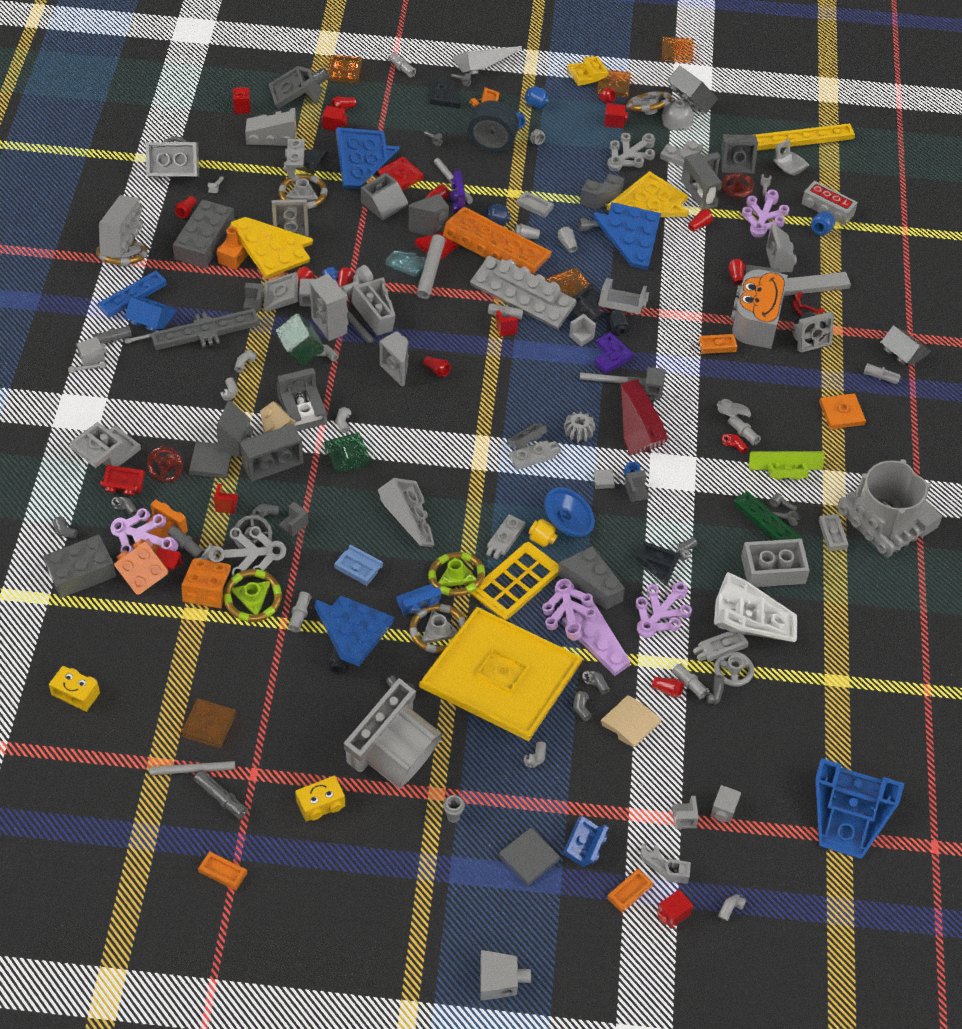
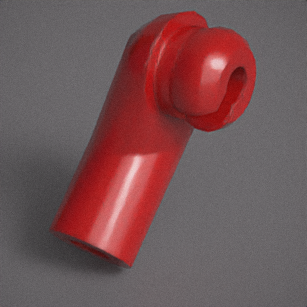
(734, 441)

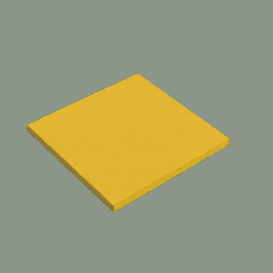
(501, 673)

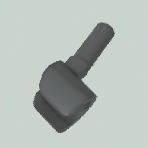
(465, 79)
(436, 139)
(778, 499)
(792, 516)

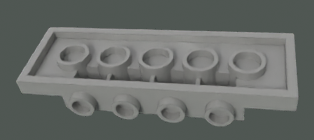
(524, 291)

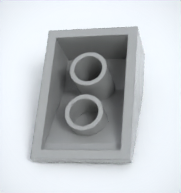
(291, 215)

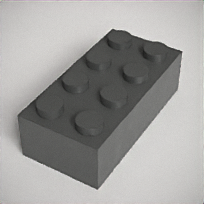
(203, 234)

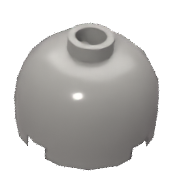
(677, 115)

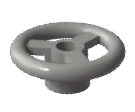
(739, 661)

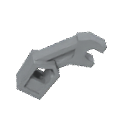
(661, 866)

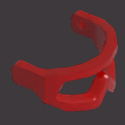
(797, 309)

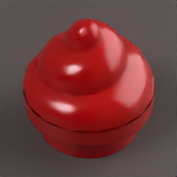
(607, 95)

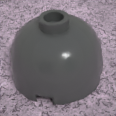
(246, 524)

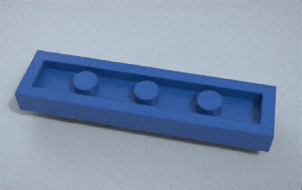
(140, 289)

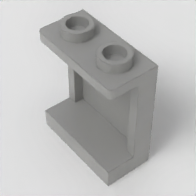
(622, 300)

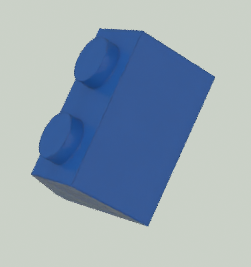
(149, 312)

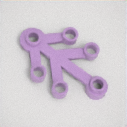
(759, 228)
(141, 532)
(564, 589)
(662, 611)

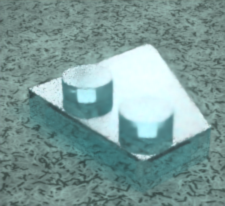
(406, 262)

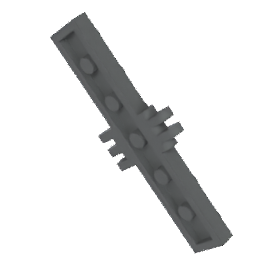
(205, 329)

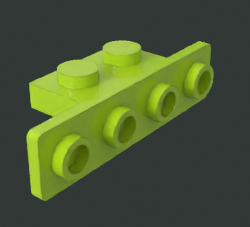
(787, 463)

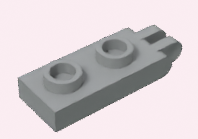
(534, 454)
(505, 536)
(720, 645)

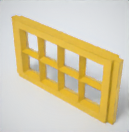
(492, 603)

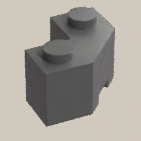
(598, 194)
(653, 383)

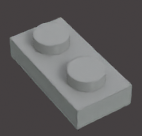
(833, 532)

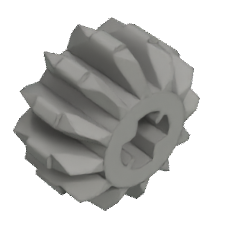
(579, 426)

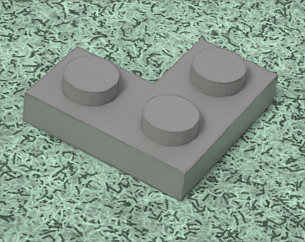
(676, 155)

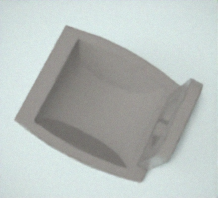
(789, 161)

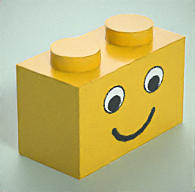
(74, 688)
(320, 798)

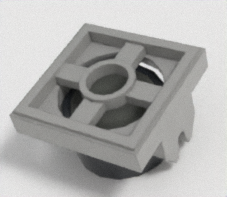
(811, 328)

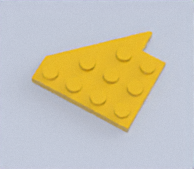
(654, 195)
(271, 247)

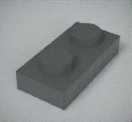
(529, 434)

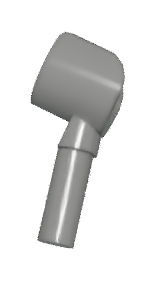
(765, 182)
(213, 187)

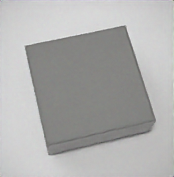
(603, 479)

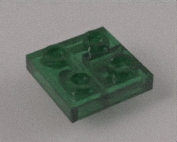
(347, 452)

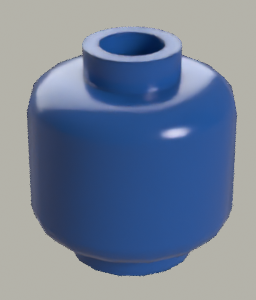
(536, 97)
(823, 223)

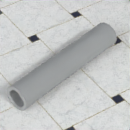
(430, 266)

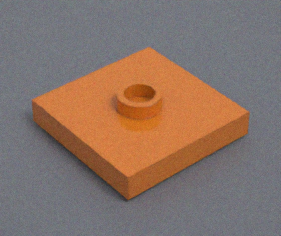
(842, 411)

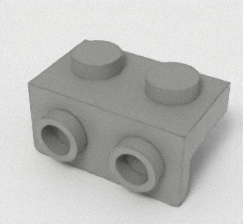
(295, 156)

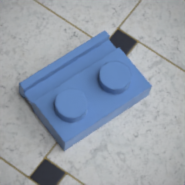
(358, 565)

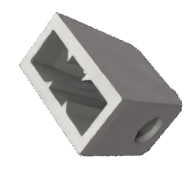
(500, 975)

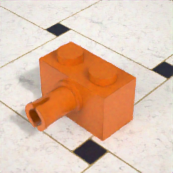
(231, 252)

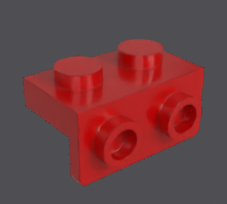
(123, 479)

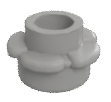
(537, 137)

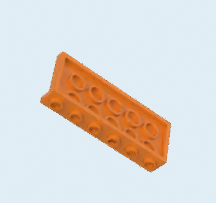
(492, 239)

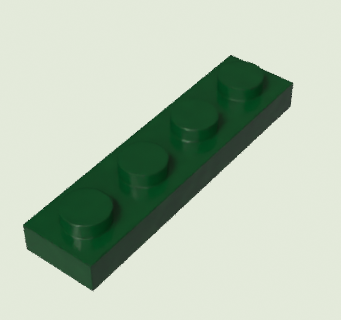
(764, 518)

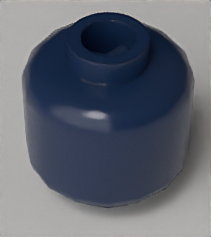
(498, 214)

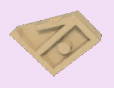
(274, 417)

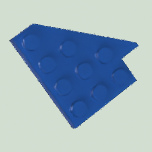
(361, 155)
(631, 232)
(353, 627)

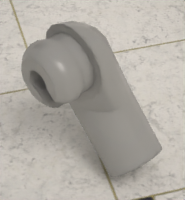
(232, 390)
(538, 757)
(729, 904)

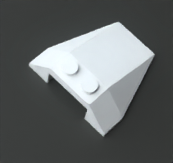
(752, 612)

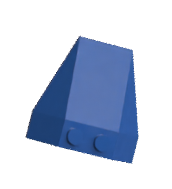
(852, 807)

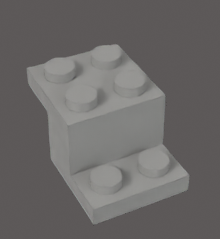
(104, 446)

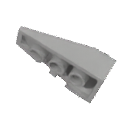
(480, 59)
(405, 504)

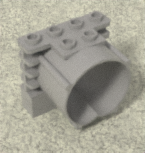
(889, 526)
(392, 737)

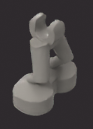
(361, 276)

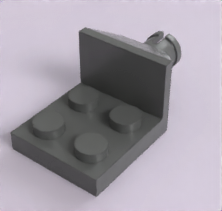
(296, 83)

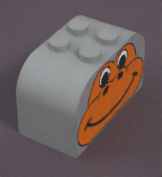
(758, 307)

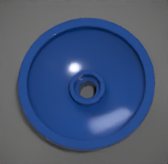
(569, 512)

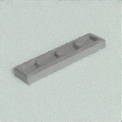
(817, 283)

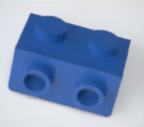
(415, 600)
(585, 842)

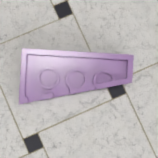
(601, 641)

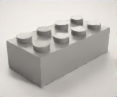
(120, 226)

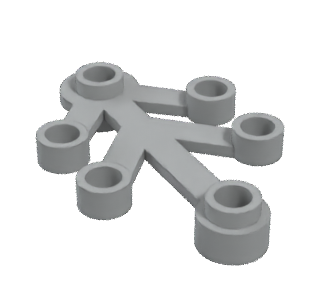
(617, 162)
(251, 551)

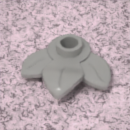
(732, 409)

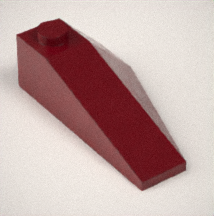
(640, 420)

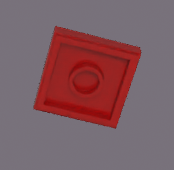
(403, 172)

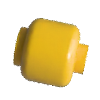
(542, 533)

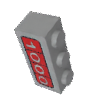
(825, 199)

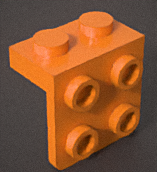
(172, 518)
(141, 566)
(205, 583)

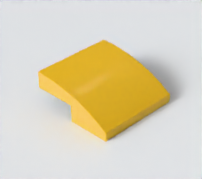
(589, 71)

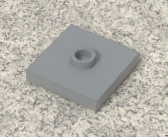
(281, 292)

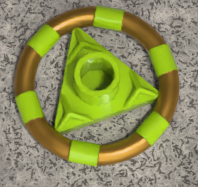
(457, 574)
(252, 595)

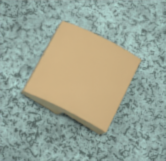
(631, 721)

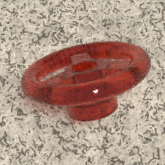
(737, 187)
(171, 460)

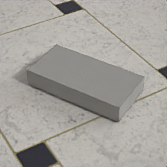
(534, 204)

